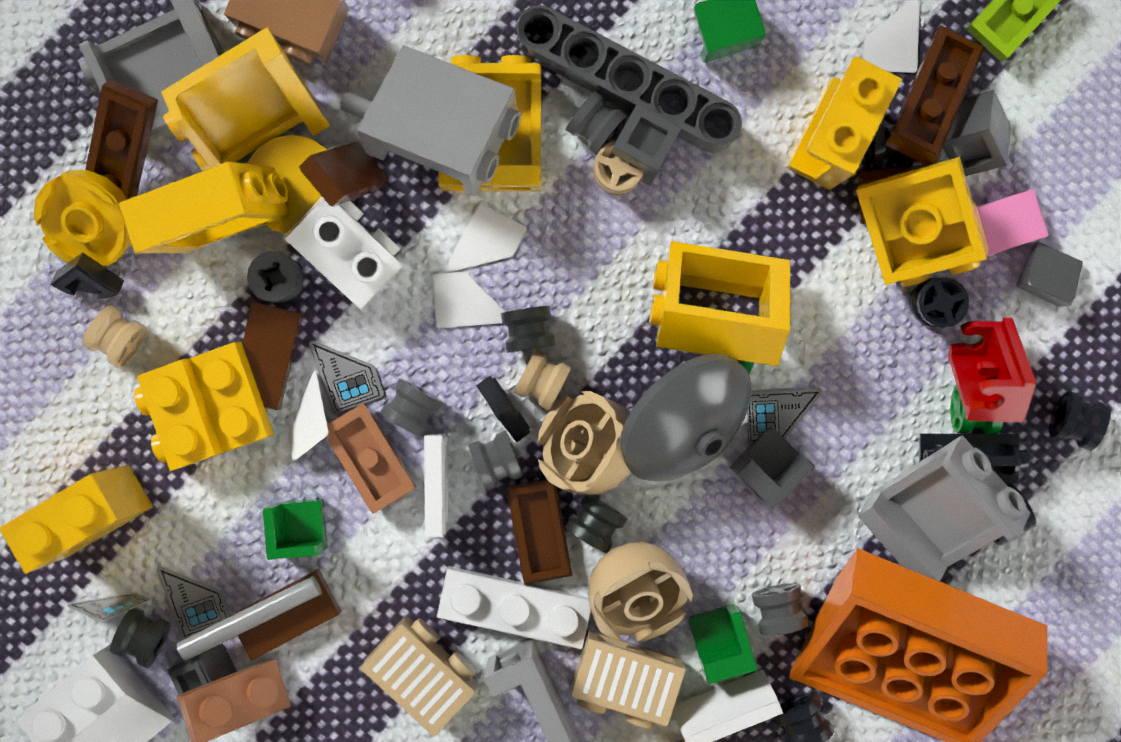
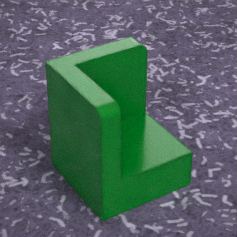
(728, 27)
(295, 529)
(722, 643)

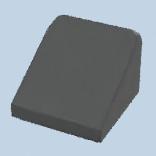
(1050, 275)
(201, 669)

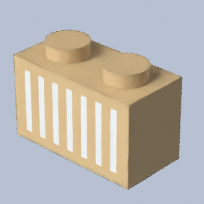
(421, 674)
(627, 680)

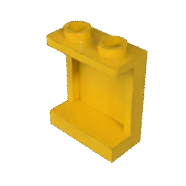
(240, 102)
(844, 124)
(521, 156)

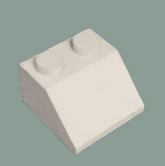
(97, 704)

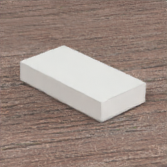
(436, 484)
(727, 709)

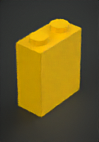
(75, 517)

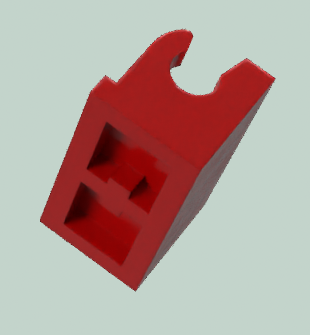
(993, 373)

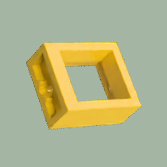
(205, 208)
(719, 331)

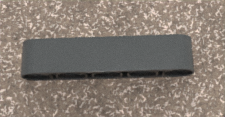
(615, 58)

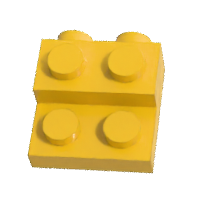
(923, 223)
(203, 406)

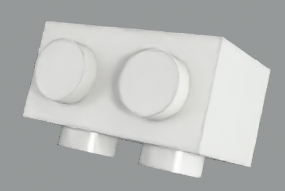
(345, 249)

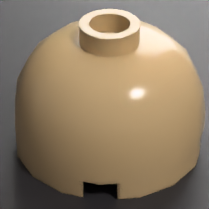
(584, 444)
(638, 592)

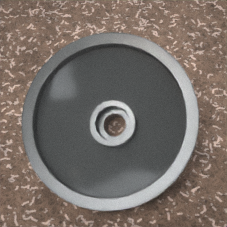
(686, 418)

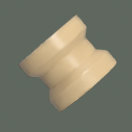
(618, 167)
(114, 336)
(542, 380)

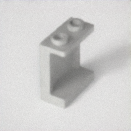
(154, 54)
(440, 118)
(944, 510)
(525, 667)

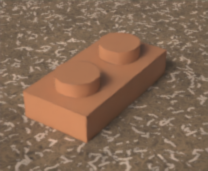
(369, 458)
(233, 701)

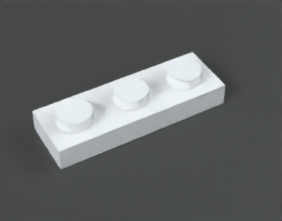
(514, 607)

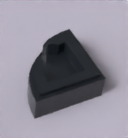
(87, 276)
(503, 408)

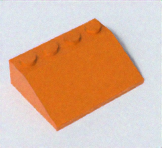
(921, 651)

